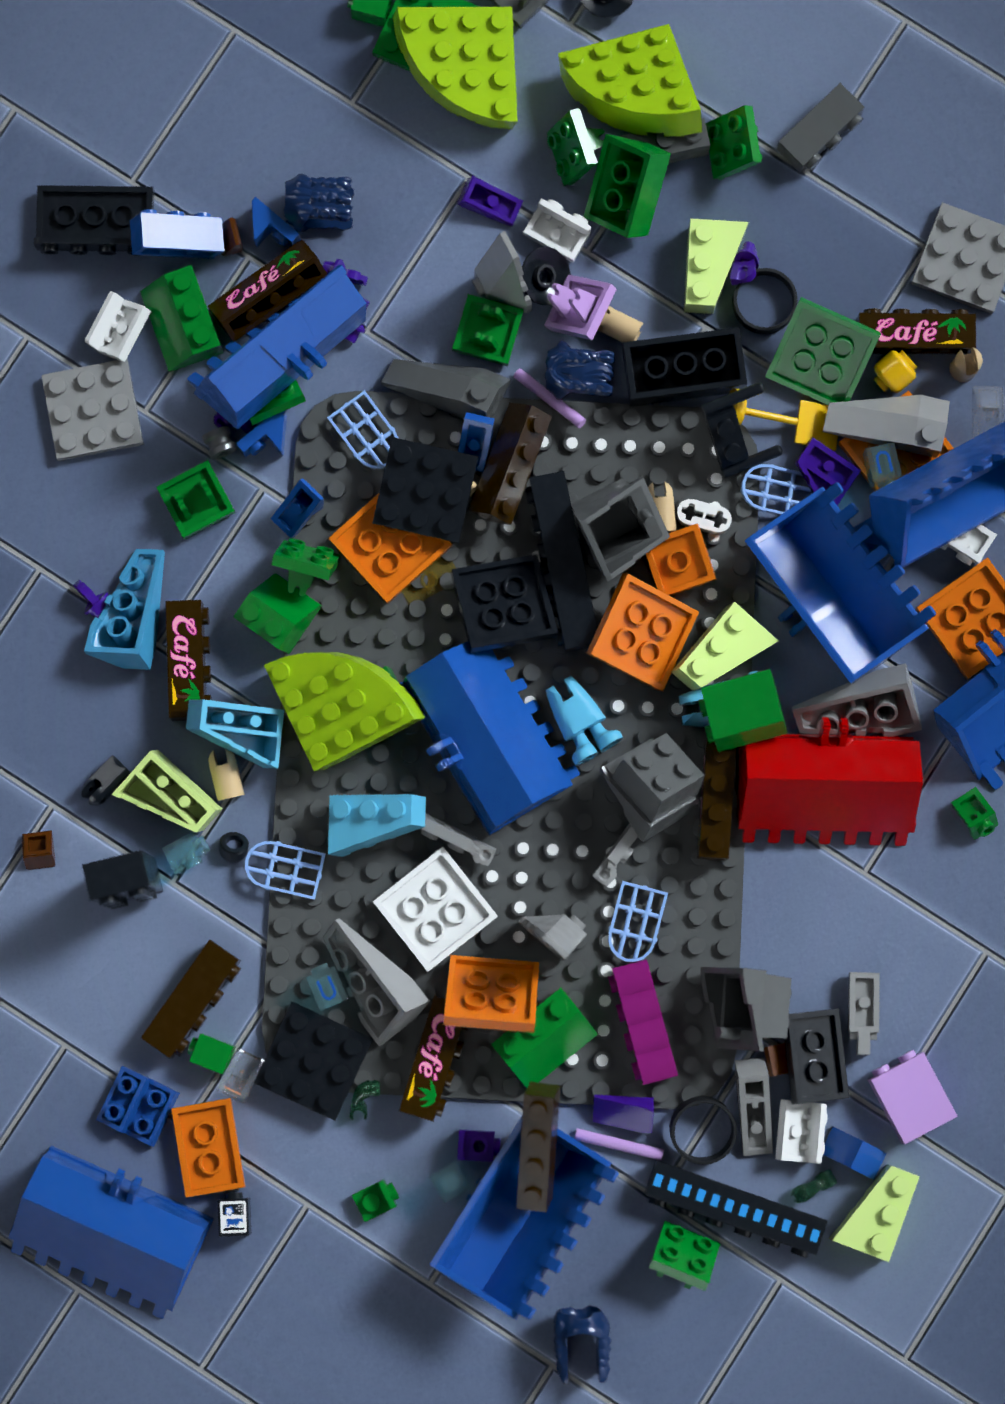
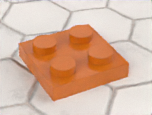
(681, 561)

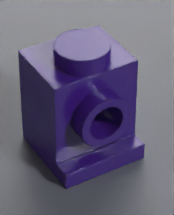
(465, 1145)

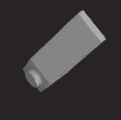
(754, 1106)

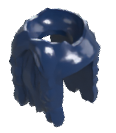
(318, 202)
(578, 371)
(582, 1321)

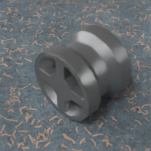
(219, 442)

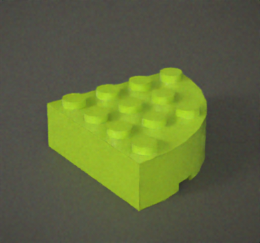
(463, 59)
(634, 83)
(340, 704)

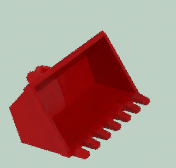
(829, 785)

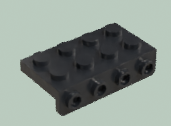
(88, 217)

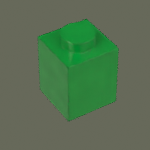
(370, 11)
(211, 1053)

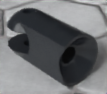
(104, 781)

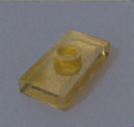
(433, 586)

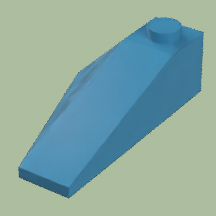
(129, 622)

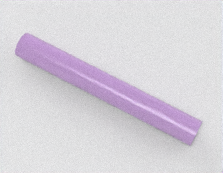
(539, 390)
(619, 1144)

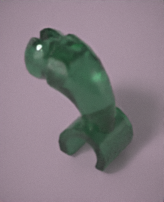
(362, 1092)
(806, 1191)

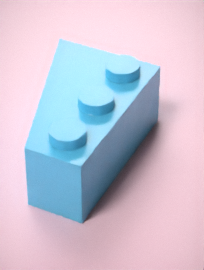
(239, 728)
(370, 819)

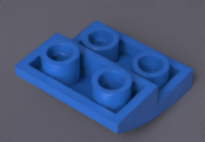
(137, 1106)

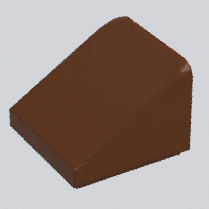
(231, 237)
(38, 850)
(776, 1059)

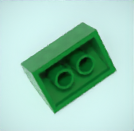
(626, 186)
(181, 319)
(556, 1037)

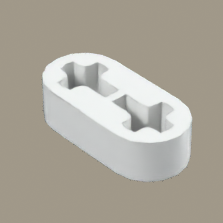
(704, 509)

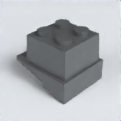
(620, 525)
(654, 785)
(746, 1006)

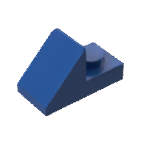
(267, 221)
(270, 429)
(477, 437)
(298, 508)

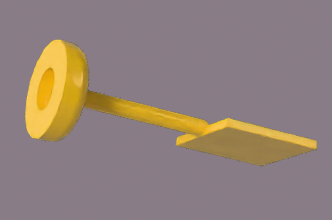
(808, 423)

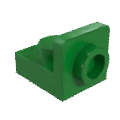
(975, 813)
(376, 1199)

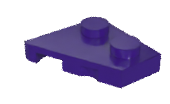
(824, 467)

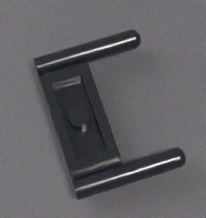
(727, 434)

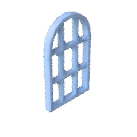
(366, 420)
(768, 481)
(293, 878)
(645, 913)

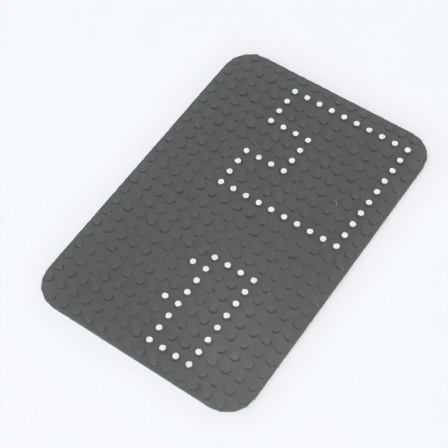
(553, 850)

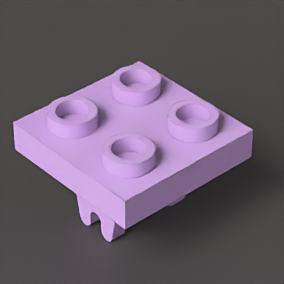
(579, 306)

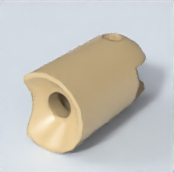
(620, 326)
(965, 367)
(665, 506)
(225, 777)

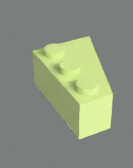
(709, 260)
(723, 646)
(167, 791)
(879, 1214)

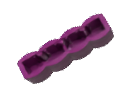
(644, 1022)

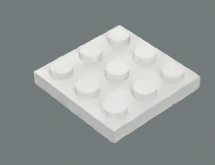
(435, 909)

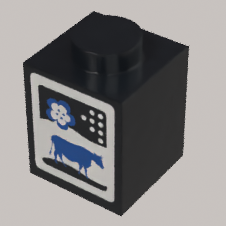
(234, 1215)

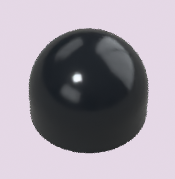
(233, 855)

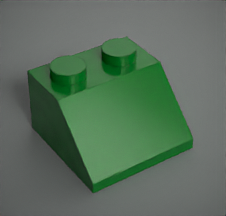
(277, 614)

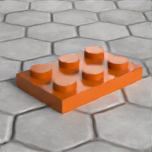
(208, 1147)

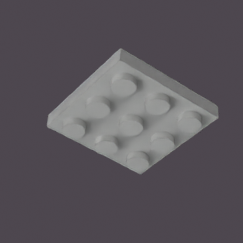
(963, 259)
(92, 409)

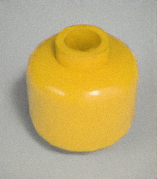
(894, 371)

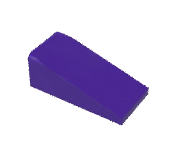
(489, 201)
(624, 1112)

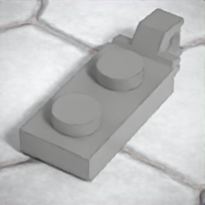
(458, 840)
(620, 852)
(863, 1009)

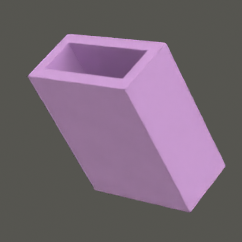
(911, 1096)

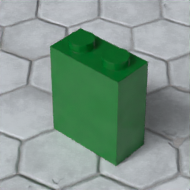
(742, 711)

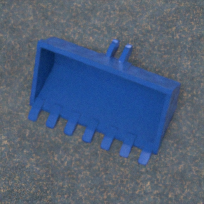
(282, 349)
(942, 498)
(839, 583)
(976, 716)
(488, 734)
(109, 1229)
(507, 1250)

